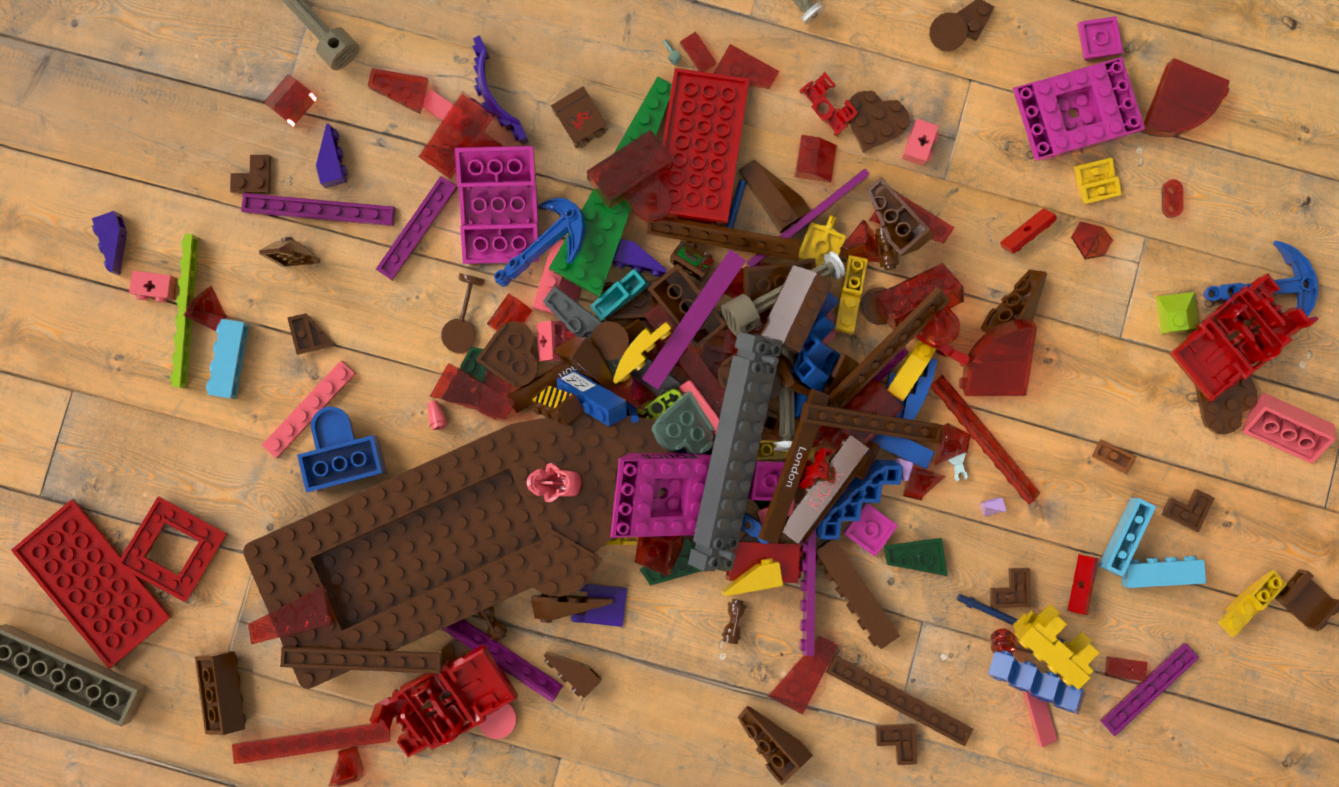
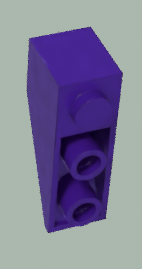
(329, 162)
(112, 239)
(633, 256)

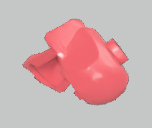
(554, 483)

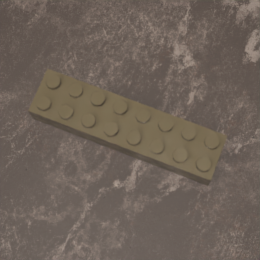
(68, 676)

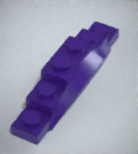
(481, 88)

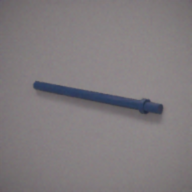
(971, 602)

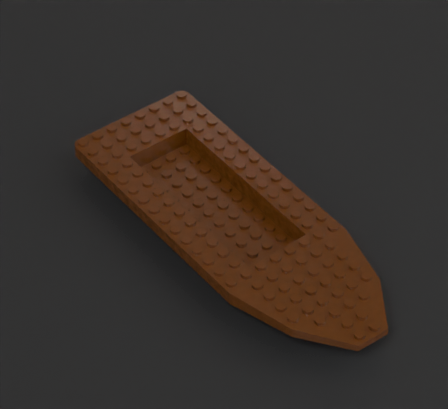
(443, 535)

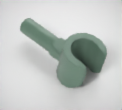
(674, 57)

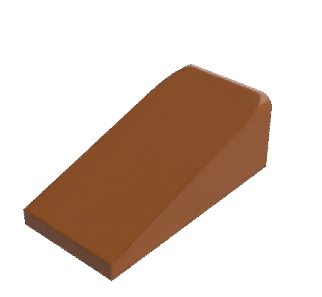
(1114, 456)

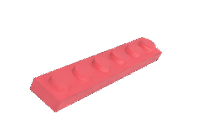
(303, 414)

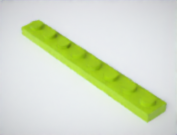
(184, 325)

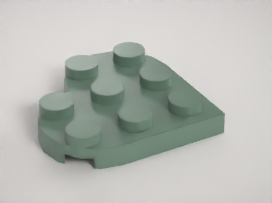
(684, 426)

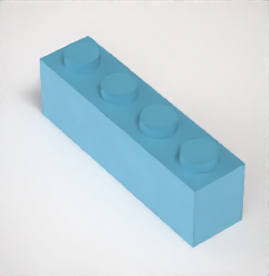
(228, 359)
(1127, 536)
(1164, 573)

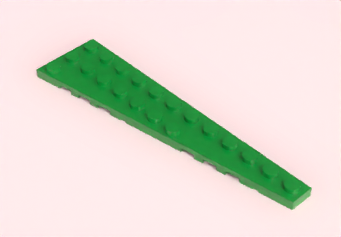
(604, 224)

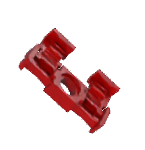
(814, 94)
(947, 351)
(810, 472)

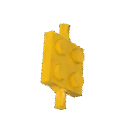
(820, 241)

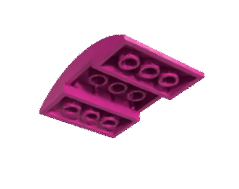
(497, 202)

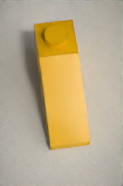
(910, 370)
(759, 577)

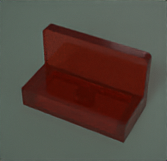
(509, 310)

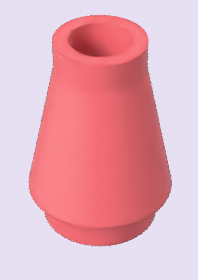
(437, 418)

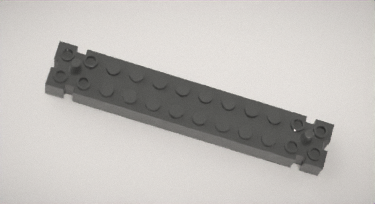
(735, 452)

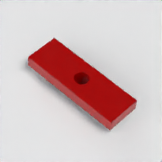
(1028, 231)
(1080, 593)

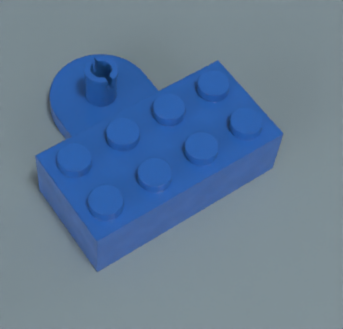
(338, 454)

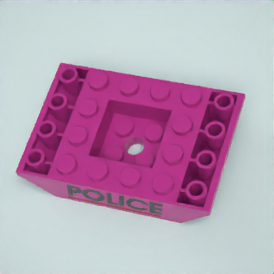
(1099, 96)
(638, 507)

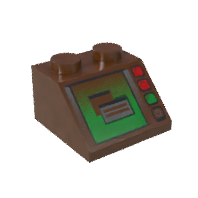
(691, 260)

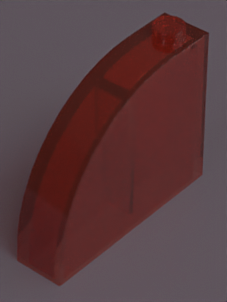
(1183, 99)
(1001, 361)

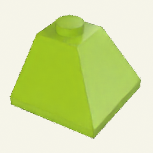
(1177, 312)

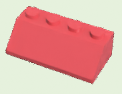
(550, 279)
(1289, 428)

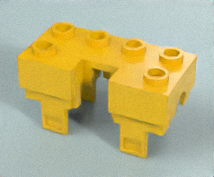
(1065, 658)

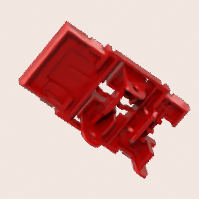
(1213, 360)
(474, 683)

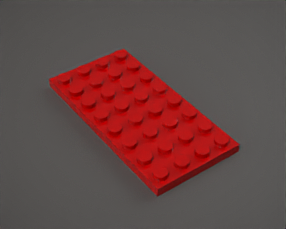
(703, 142)
(81, 577)

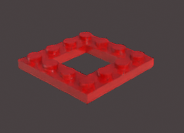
(160, 514)

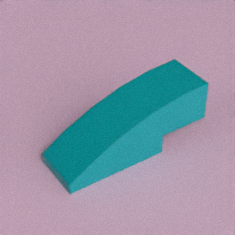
(619, 294)

